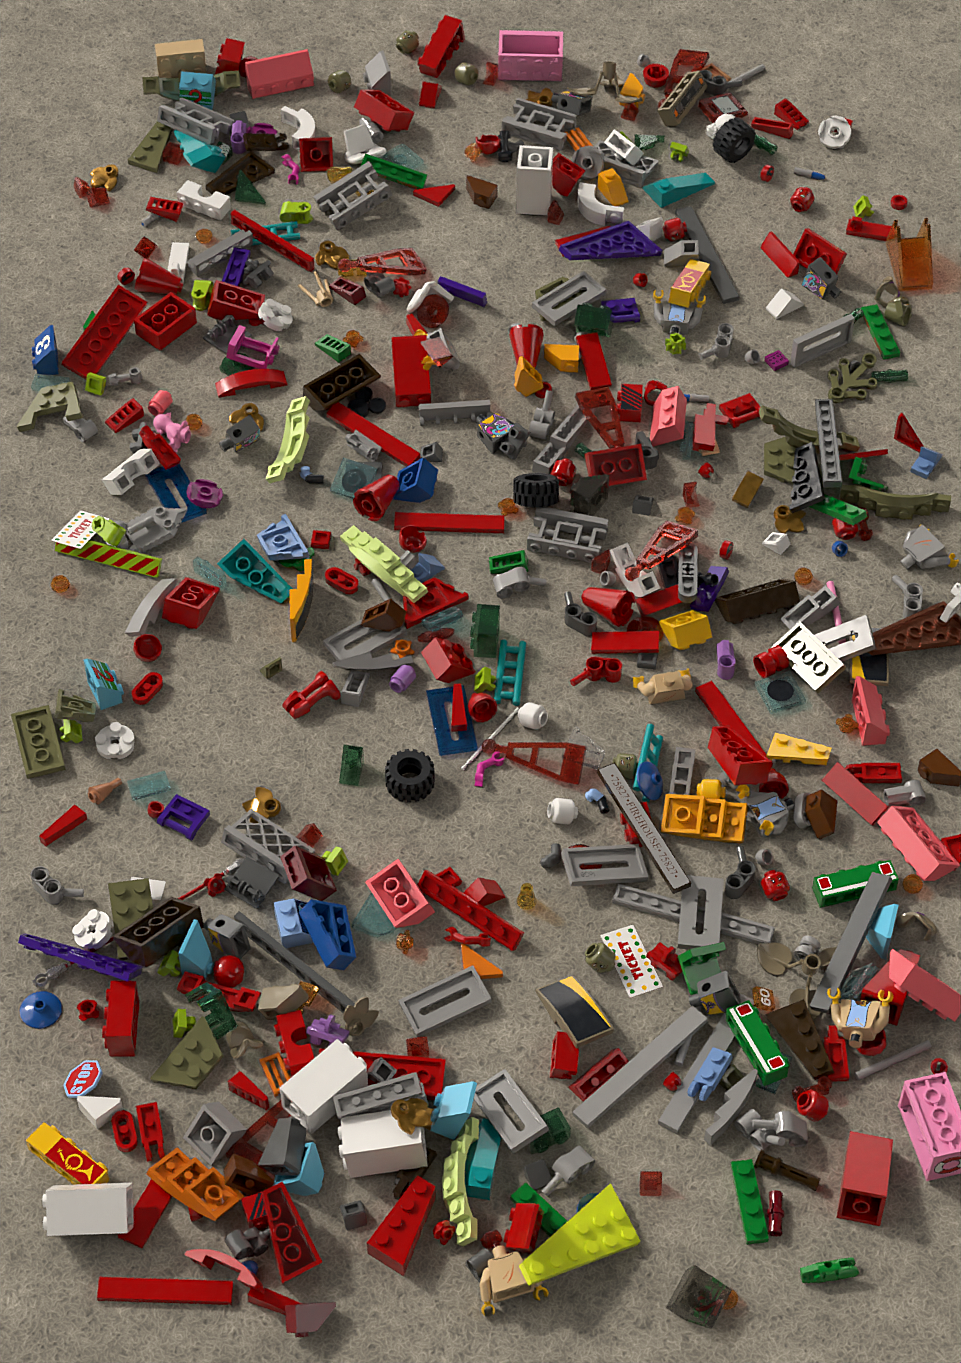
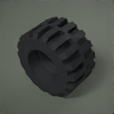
(734, 140)
(536, 490)
(409, 788)

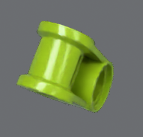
(295, 212)
(201, 294)
(108, 530)

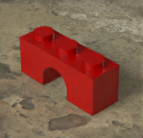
(292, 1029)

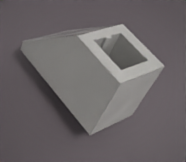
(681, 253)

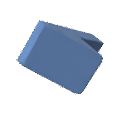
(925, 462)
(426, 567)

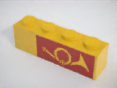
(689, 283)
(65, 1157)

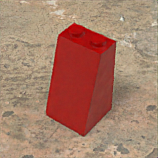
(410, 377)
(865, 1178)

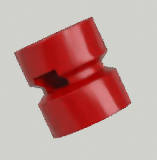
(771, 662)

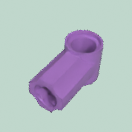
(237, 141)
(725, 660)

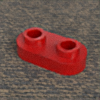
(343, 580)
(145, 688)
(124, 1132)

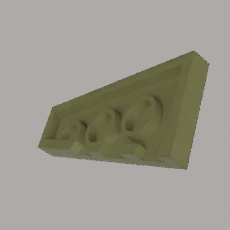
(149, 152)

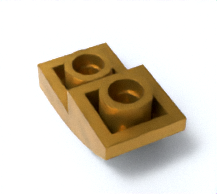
(747, 489)

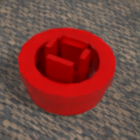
(655, 75)

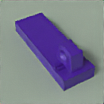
(236, 266)
(463, 291)
(707, 594)

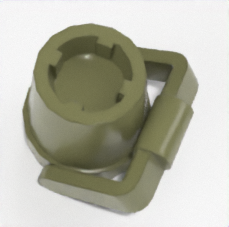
(899, 312)

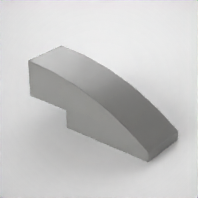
(811, 608)

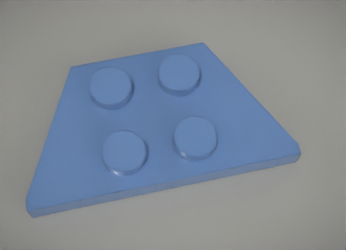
(282, 541)

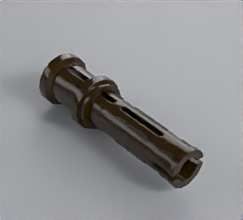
(776, 1166)

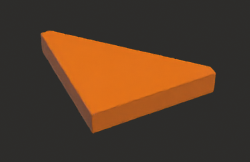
(483, 967)

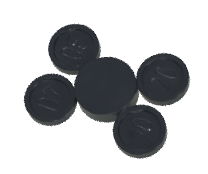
(360, 404)

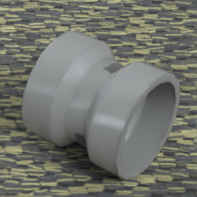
(807, 946)

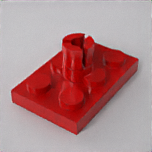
(813, 246)

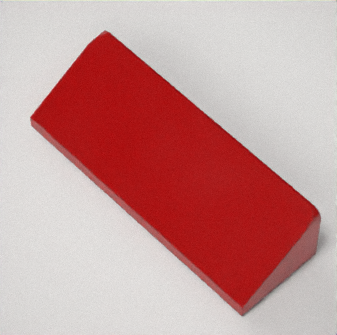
(780, 255)
(658, 601)
(598, 1074)

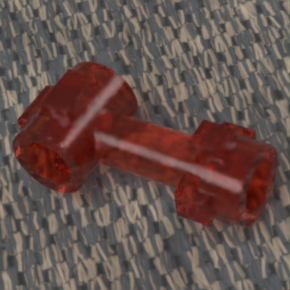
(865, 533)
(823, 1087)
(491, 1239)

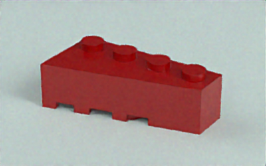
(441, 47)
(738, 757)
(401, 1229)
(289, 1236)

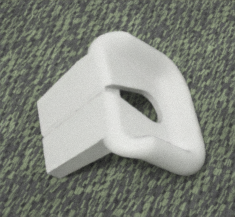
(359, 140)
(428, 289)

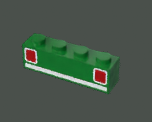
(850, 883)
(757, 1043)

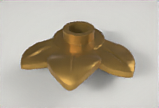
(542, 98)
(103, 176)
(330, 255)
(240, 414)
(788, 520)
(261, 804)
(411, 1115)

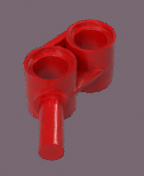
(600, 667)

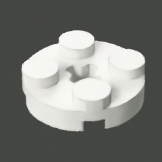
(837, 141)
(270, 309)
(112, 732)
(83, 930)

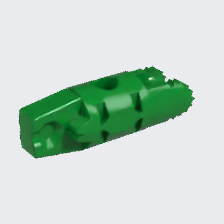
(829, 1271)

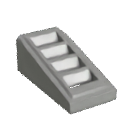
(354, 698)

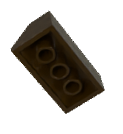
(340, 383)
(758, 600)
(158, 931)

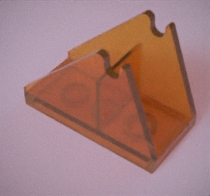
(911, 258)

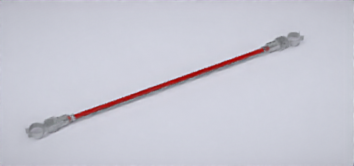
(55, 971)

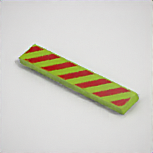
(114, 557)

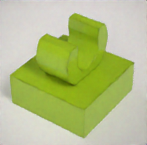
(679, 149)
(863, 207)
(95, 383)
(483, 680)
(72, 731)
(335, 860)
(168, 964)
(182, 1023)

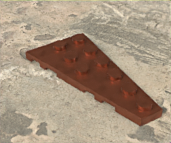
(919, 632)

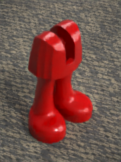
(297, 702)

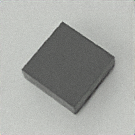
(647, 660)

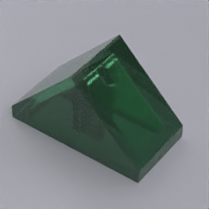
(351, 764)

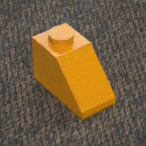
(632, 88)
(612, 187)
(562, 357)
(527, 378)

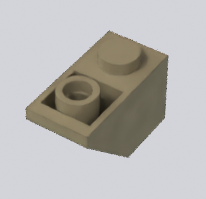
(281, 1000)

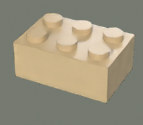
(180, 56)

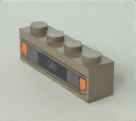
(682, 98)

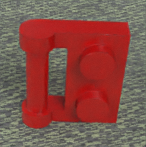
(738, 407)

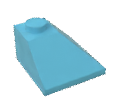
(882, 928)
(195, 953)
(310, 1177)

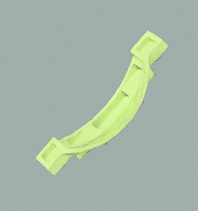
(293, 442)
(383, 563)
(454, 1184)

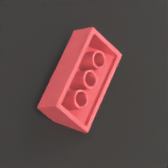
(279, 74)
(917, 843)
(924, 986)

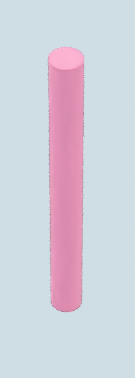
(836, 612)

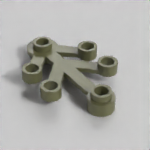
(851, 380)

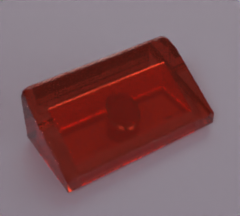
(437, 351)

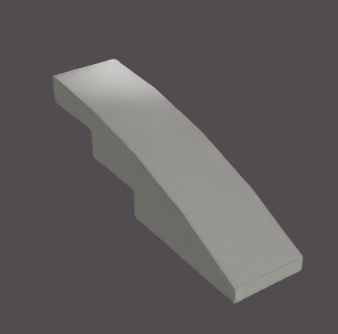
(150, 607)
(365, 662)
(682, 771)
(733, 1103)

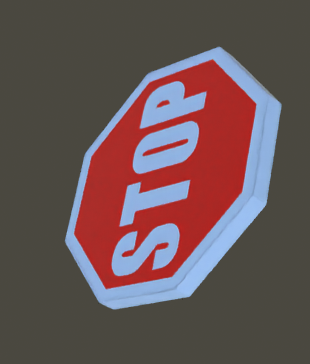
(83, 1079)

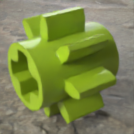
(675, 343)

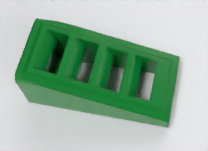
(337, 355)
(508, 558)

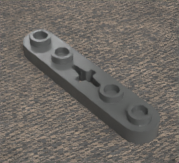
(687, 583)

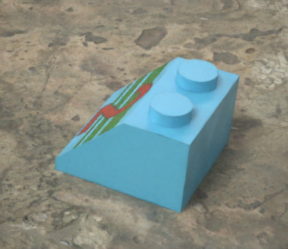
(198, 88)
(103, 683)

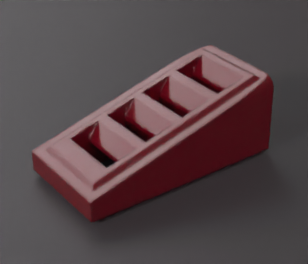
(350, 291)

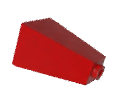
(882, 982)

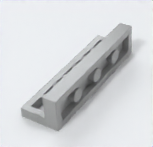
(219, 252)

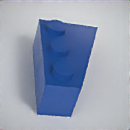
(330, 932)

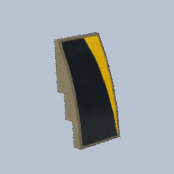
(870, 667)
(575, 1011)

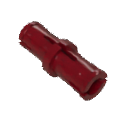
(775, 1213)

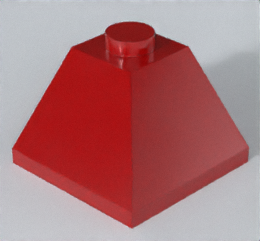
(316, 154)
(565, 174)

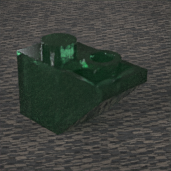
(558, 1131)

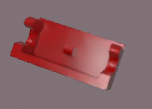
(564, 1057)

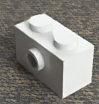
(623, 148)

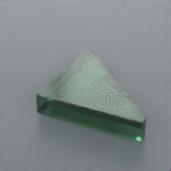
(647, 141)
(246, 191)

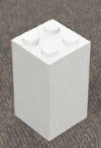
(534, 180)
(310, 1090)
(377, 1145)
(88, 1209)

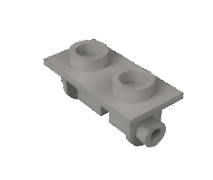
(363, 445)

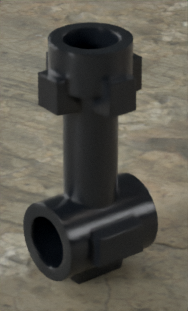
(504, 155)
(708, 579)

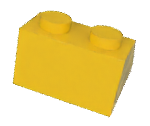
(686, 629)

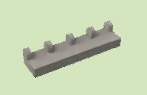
(453, 410)

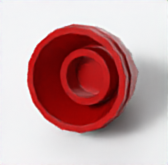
(482, 707)
(776, 783)

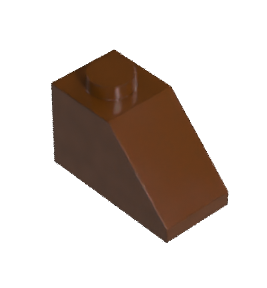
(481, 191)
(384, 616)
(939, 769)
(821, 812)
(246, 1176)

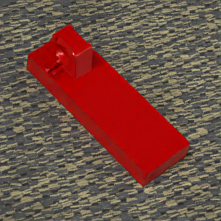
(869, 230)

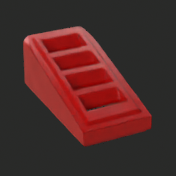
(786, 106)
(169, 210)
(135, 413)
(245, 1088)

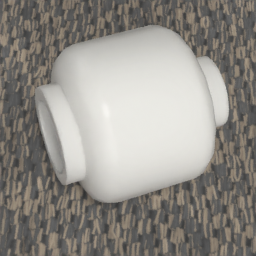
(532, 716)
(562, 811)

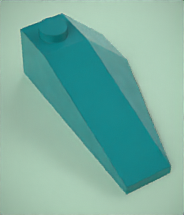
(199, 153)
(676, 188)
(252, 570)
(482, 1162)

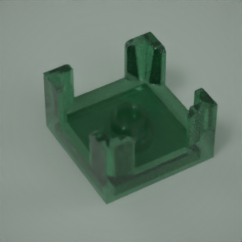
(216, 1003)

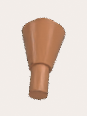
(100, 792)

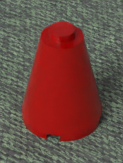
(157, 279)
(526, 342)
(376, 497)
(610, 604)

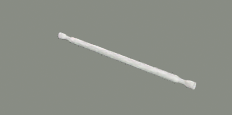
(491, 737)

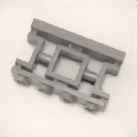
(195, 120)
(537, 133)
(347, 186)
(570, 523)
(379, 1096)

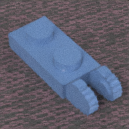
(710, 1073)

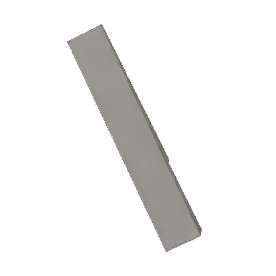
(560, 441)

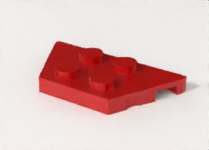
(438, 598)

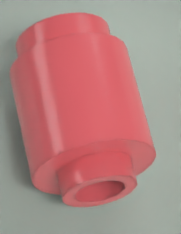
(160, 402)

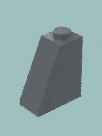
(285, 1148)

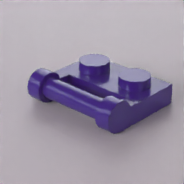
(623, 310)
(185, 811)

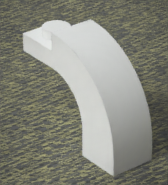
(302, 121)
(594, 210)
(644, 583)

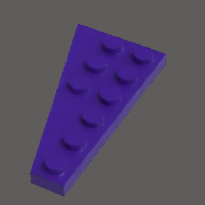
(613, 242)
(85, 959)

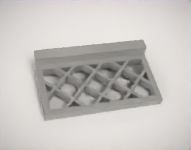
(629, 174)
(260, 853)

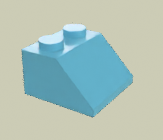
(452, 1109)

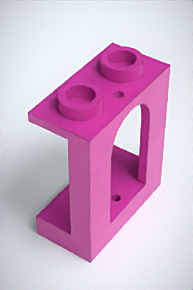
(240, 340)

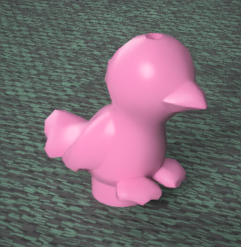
(175, 432)

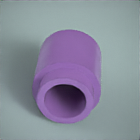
(402, 678)

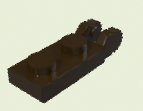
(265, 142)

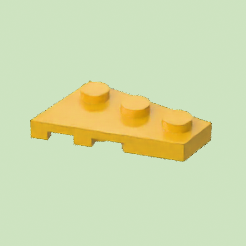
(791, 748)

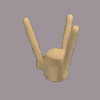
(323, 296)

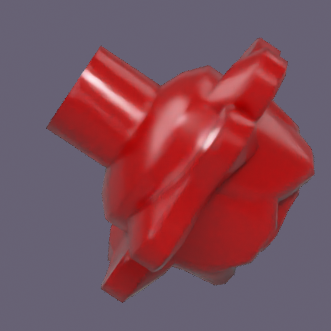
(401, 287)

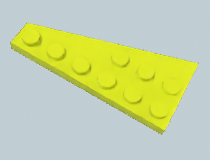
(589, 1235)

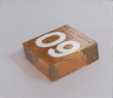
(763, 998)

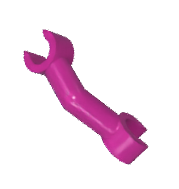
(288, 162)
(485, 764)

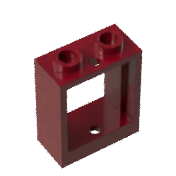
(308, 873)

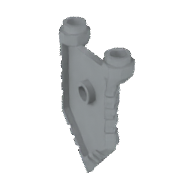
(152, 527)

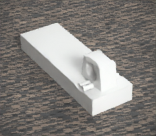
(178, 259)
(954, 605)

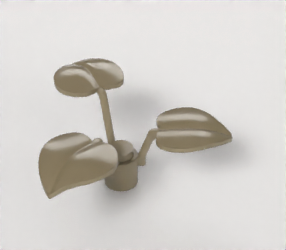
(612, 79)
(776, 957)

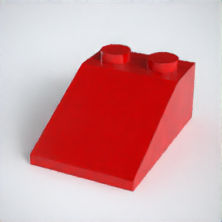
(234, 301)
(189, 602)
(525, 1227)

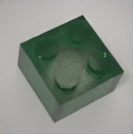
(594, 319)
(485, 630)

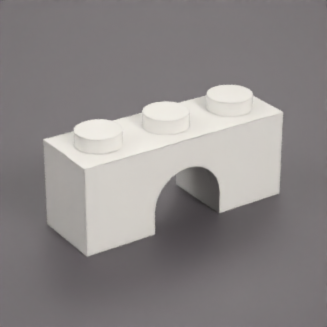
(214, 206)
(138, 464)

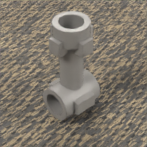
(134, 375)

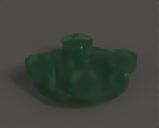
(231, 367)

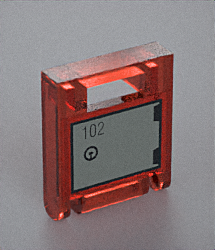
(723, 104)

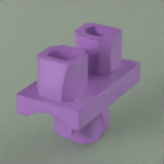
(326, 1030)

